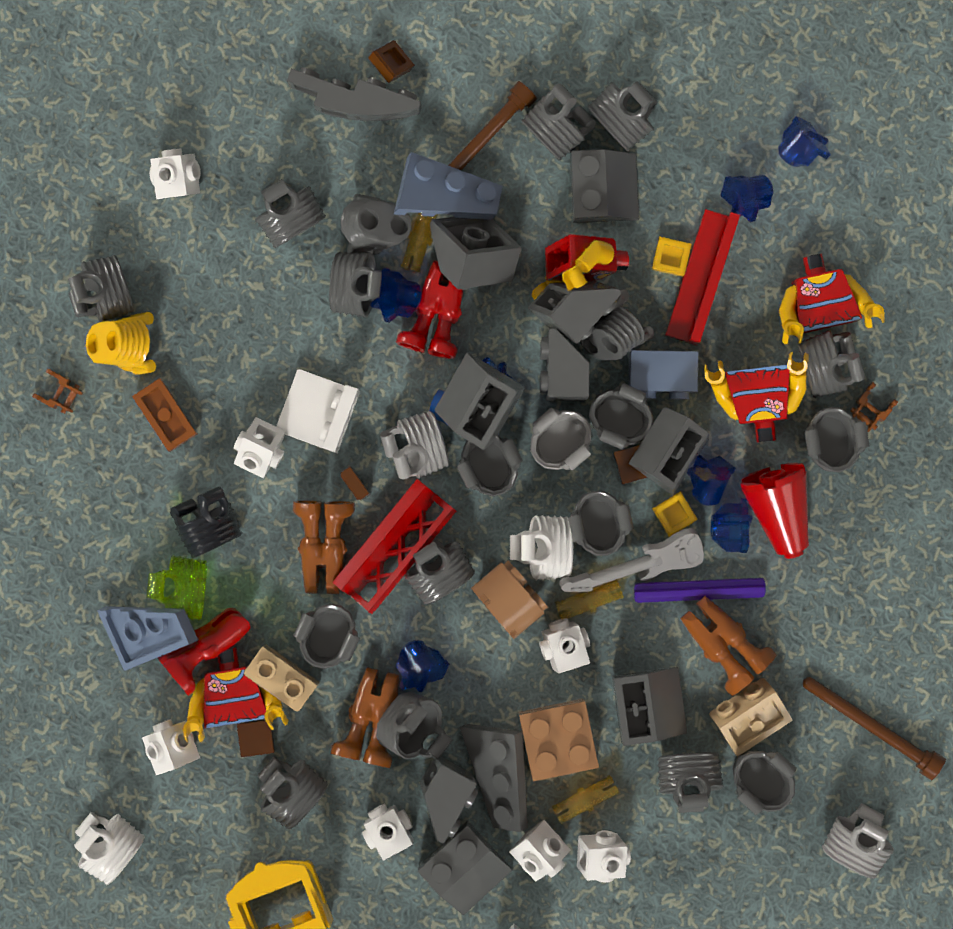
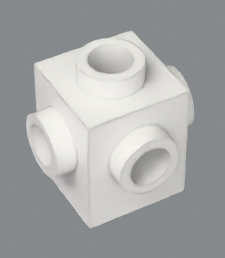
(175, 174)
(259, 447)
(573, 653)
(168, 747)
(388, 843)
(540, 851)
(602, 856)

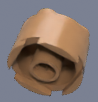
(508, 599)

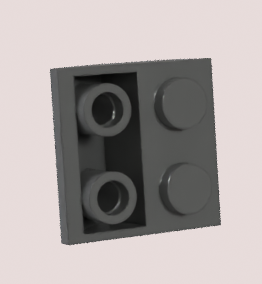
(574, 310)
(566, 370)
(478, 401)
(669, 449)
(649, 706)
(446, 792)

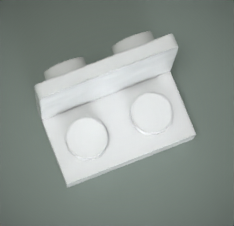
(318, 410)

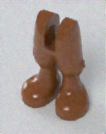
(318, 554)
(715, 641)
(368, 708)

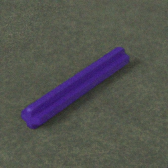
(698, 589)

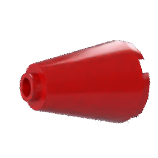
(780, 506)

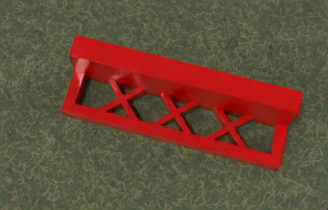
(702, 276)
(386, 539)

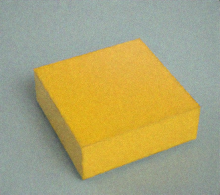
(671, 256)
(674, 514)

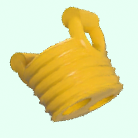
(122, 343)

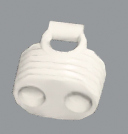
(554, 548)
(111, 855)

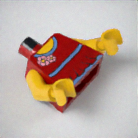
(580, 260)
(824, 301)
(760, 393)
(229, 698)

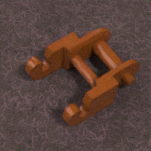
(64, 382)
(880, 415)

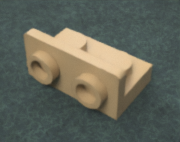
(281, 678)
(750, 716)

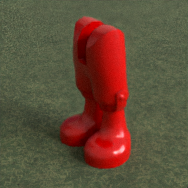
(435, 300)
(212, 640)

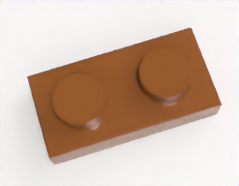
(164, 415)

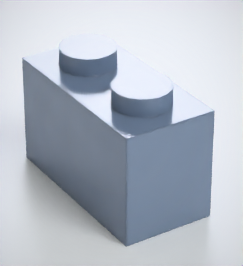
(664, 373)

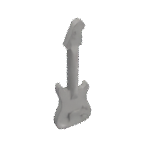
(677, 552)

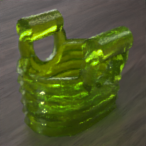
(190, 585)

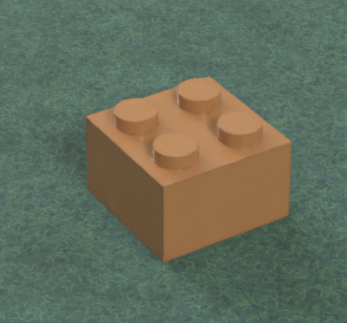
(558, 739)

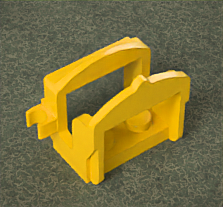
(271, 877)

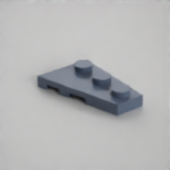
(441, 189)
(145, 632)

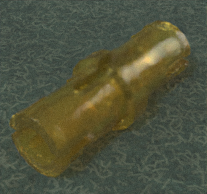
(418, 242)
(589, 600)
(585, 799)

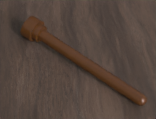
(519, 98)
(928, 762)

